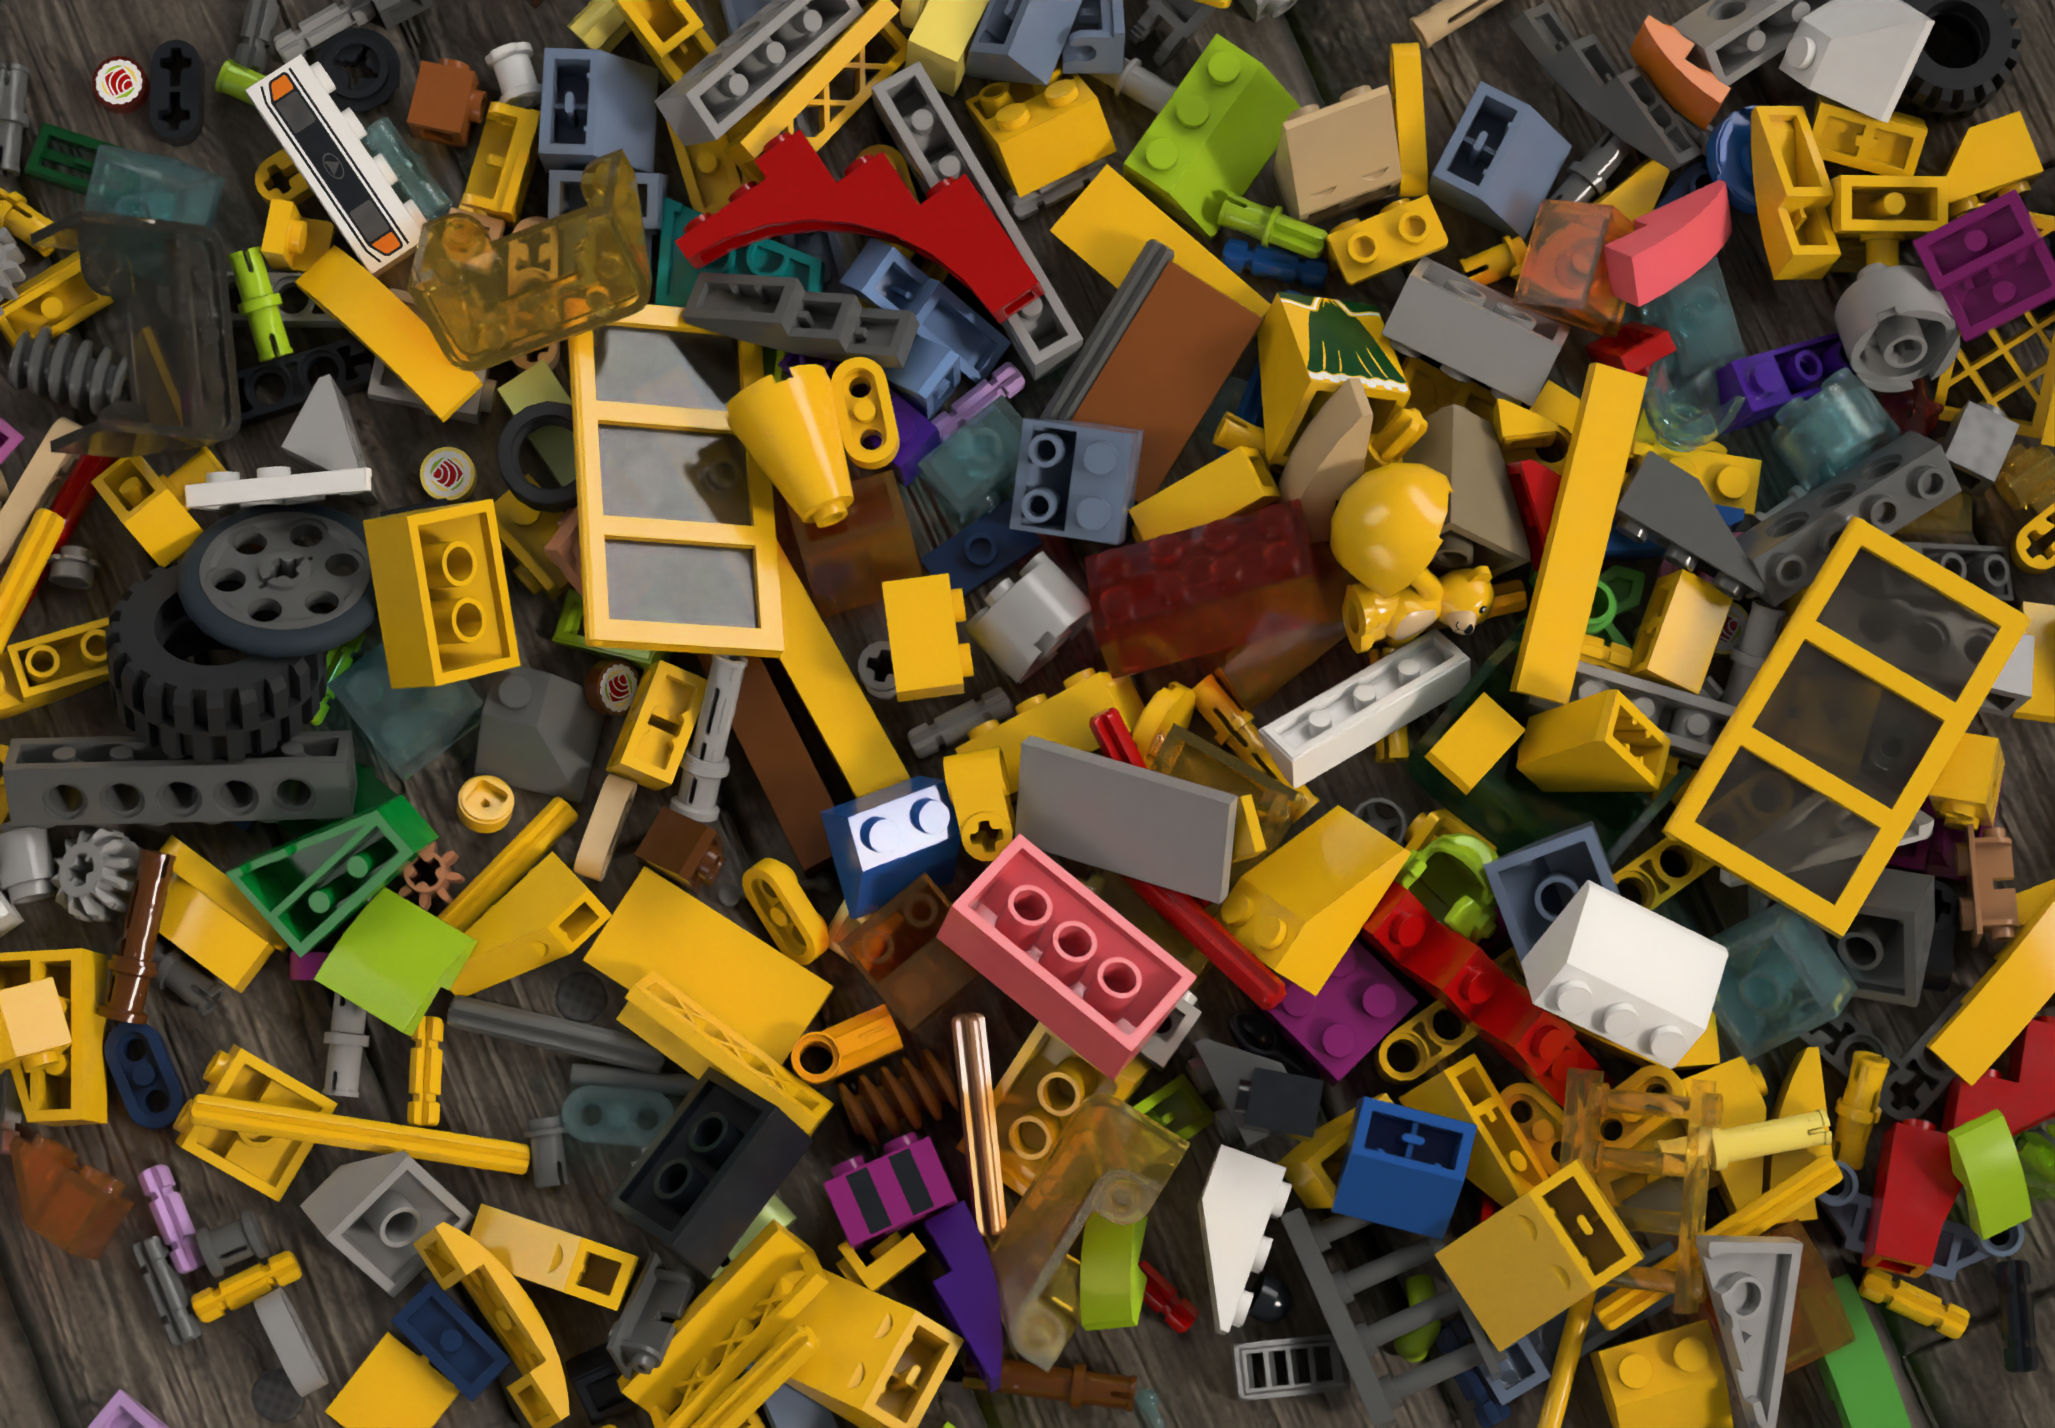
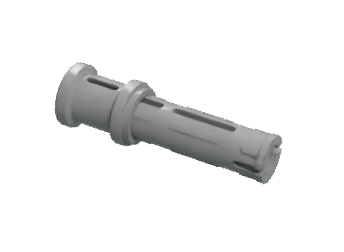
(706, 759)

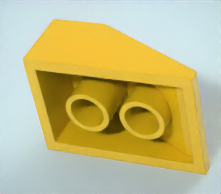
(1312, 897)
(1040, 1097)

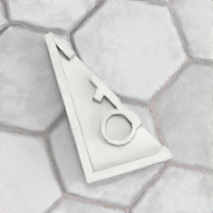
(273, 486)

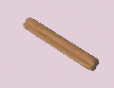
(979, 1122)

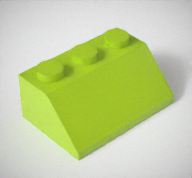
(1210, 137)

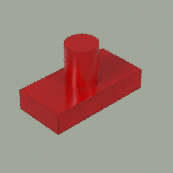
(1633, 348)

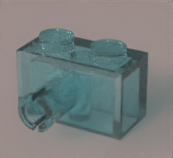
(1699, 323)
(975, 462)

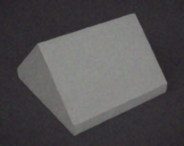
(326, 436)

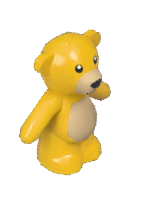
(1456, 599)

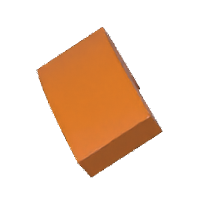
(1687, 88)

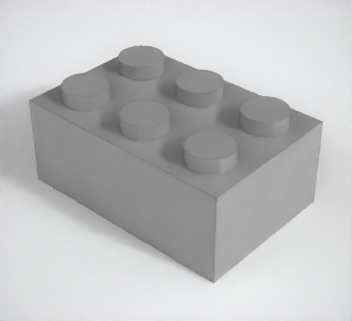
(1474, 332)

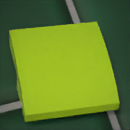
(395, 960)

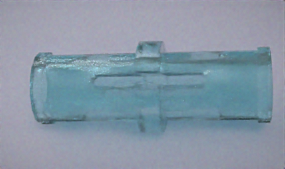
(409, 168)

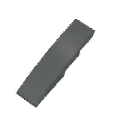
(1620, 101)
(789, 319)

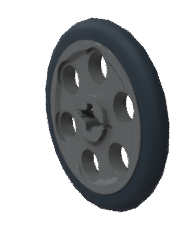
(280, 580)

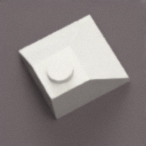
(1858, 52)

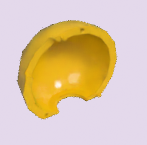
(1390, 525)

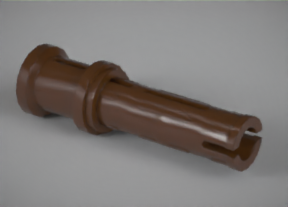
(134, 962)

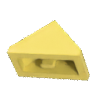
(944, 40)

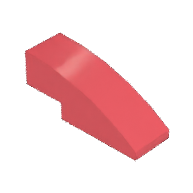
(1669, 245)

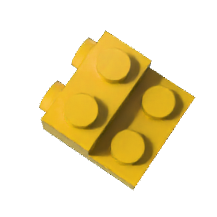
(253, 1159)

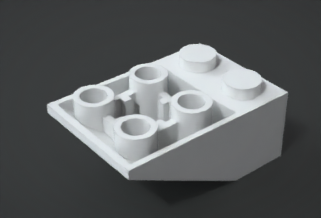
(1233, 1218)

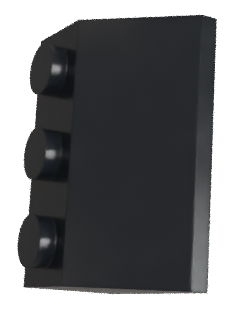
(710, 1171)

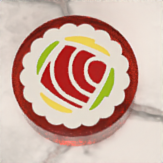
(120, 84)

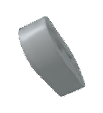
(291, 1342)

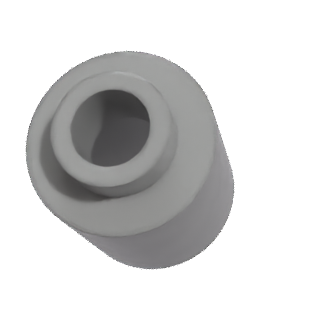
(26, 863)

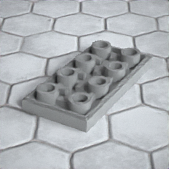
(1126, 819)

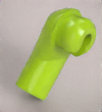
(1416, 1344)

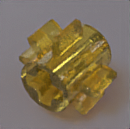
(2027, 478)

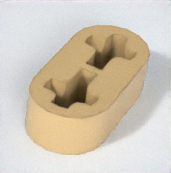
(605, 827)

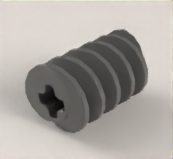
(68, 373)

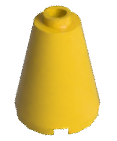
(796, 441)

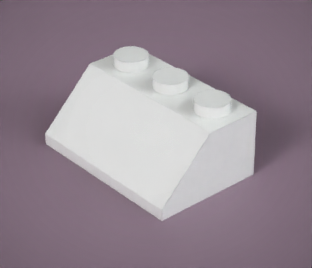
(1626, 974)

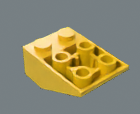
(1539, 1255)
(874, 1356)

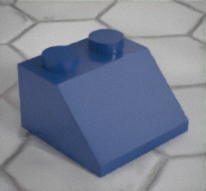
(891, 840)

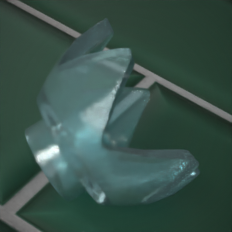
(1689, 413)

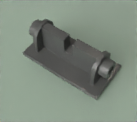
(639, 1337)

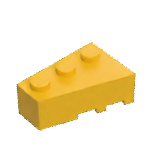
(76, 1086)

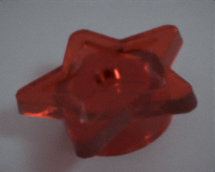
(1924, 408)

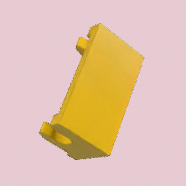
(1865, 142)
(503, 163)
(1679, 632)

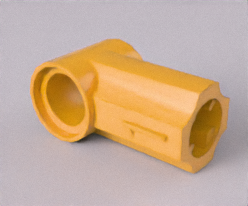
(851, 1045)

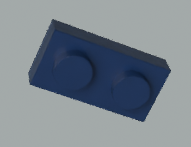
(452, 1340)

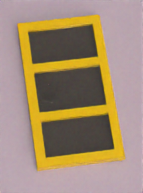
(668, 494)
(1846, 726)

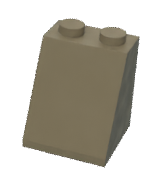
(1482, 509)

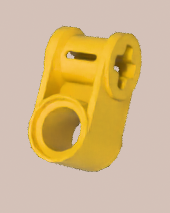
(979, 793)

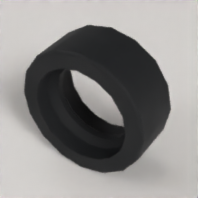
(508, 450)

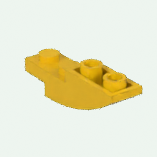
(52, 667)

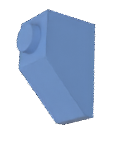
(927, 377)

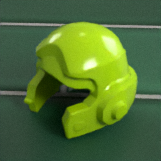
(1453, 883)

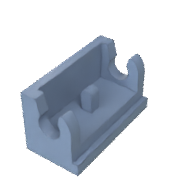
(1095, 39)

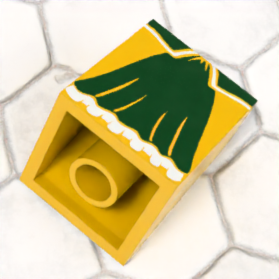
(1309, 353)

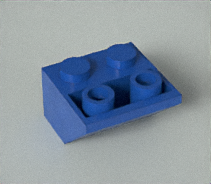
(1403, 1167)

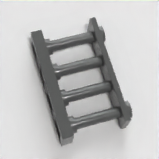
(1361, 1341)

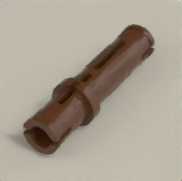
(1060, 1384)

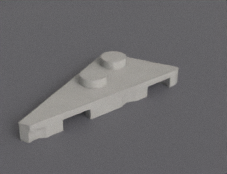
(1754, 1300)

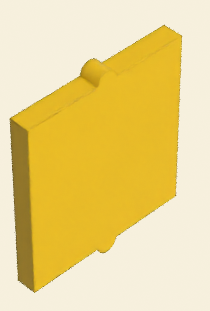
(393, 1390)

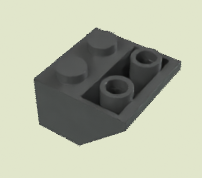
(1217, 1071)

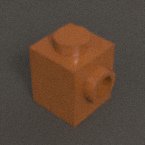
(446, 103)

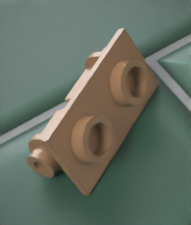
(1983, 862)

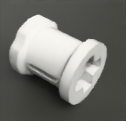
(515, 74)

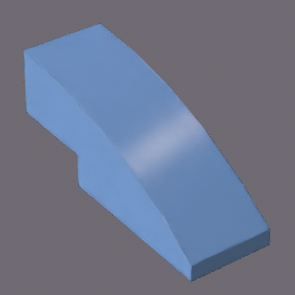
(891, 281)

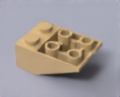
(1338, 155)

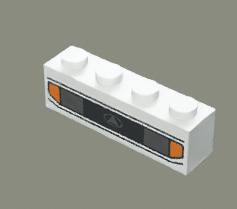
(337, 165)

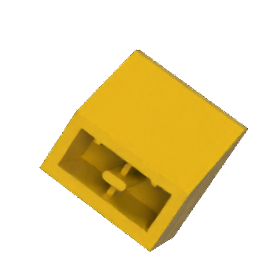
(1041, 129)

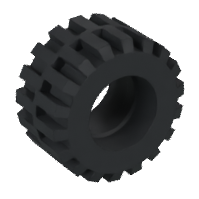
(1994, 52)

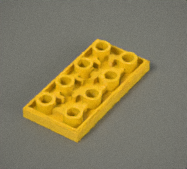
(711, 962)

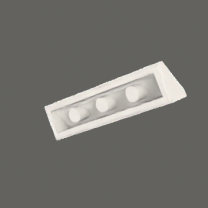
(1366, 707)

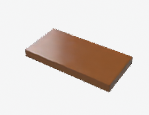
(1170, 369)

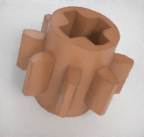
(443, 873)

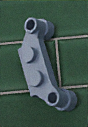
(1956, 1245)

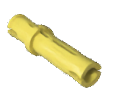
(1759, 1138)

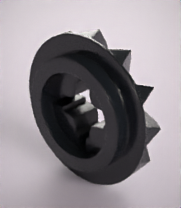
(347, 50)

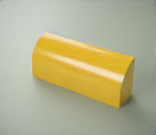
(1115, 222)

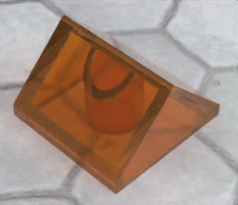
(1568, 268)

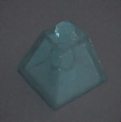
(152, 187)

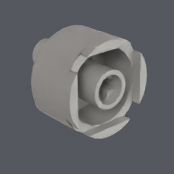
(1896, 327)
(1030, 618)

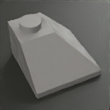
(377, 1213)

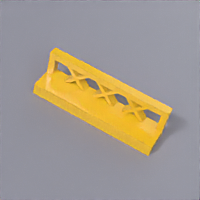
(815, 80)
(700, 1040)
(722, 1326)

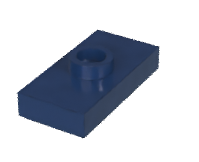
(981, 551)

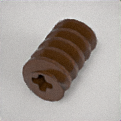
(901, 1097)

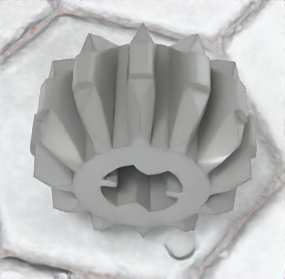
(97, 874)

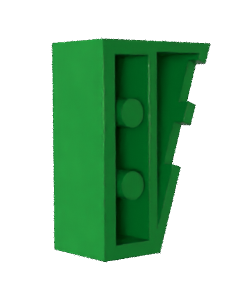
(333, 872)

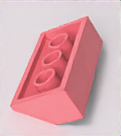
(1065, 956)

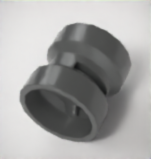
(1384, 817)

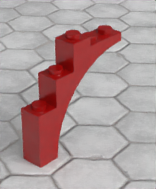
(873, 201)
(1476, 991)
(1914, 1164)

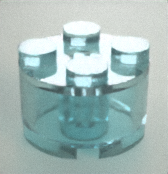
(1831, 430)

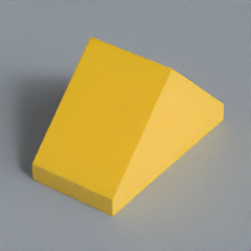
(1475, 743)

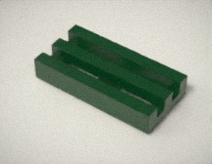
(56, 178)

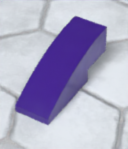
(968, 1289)

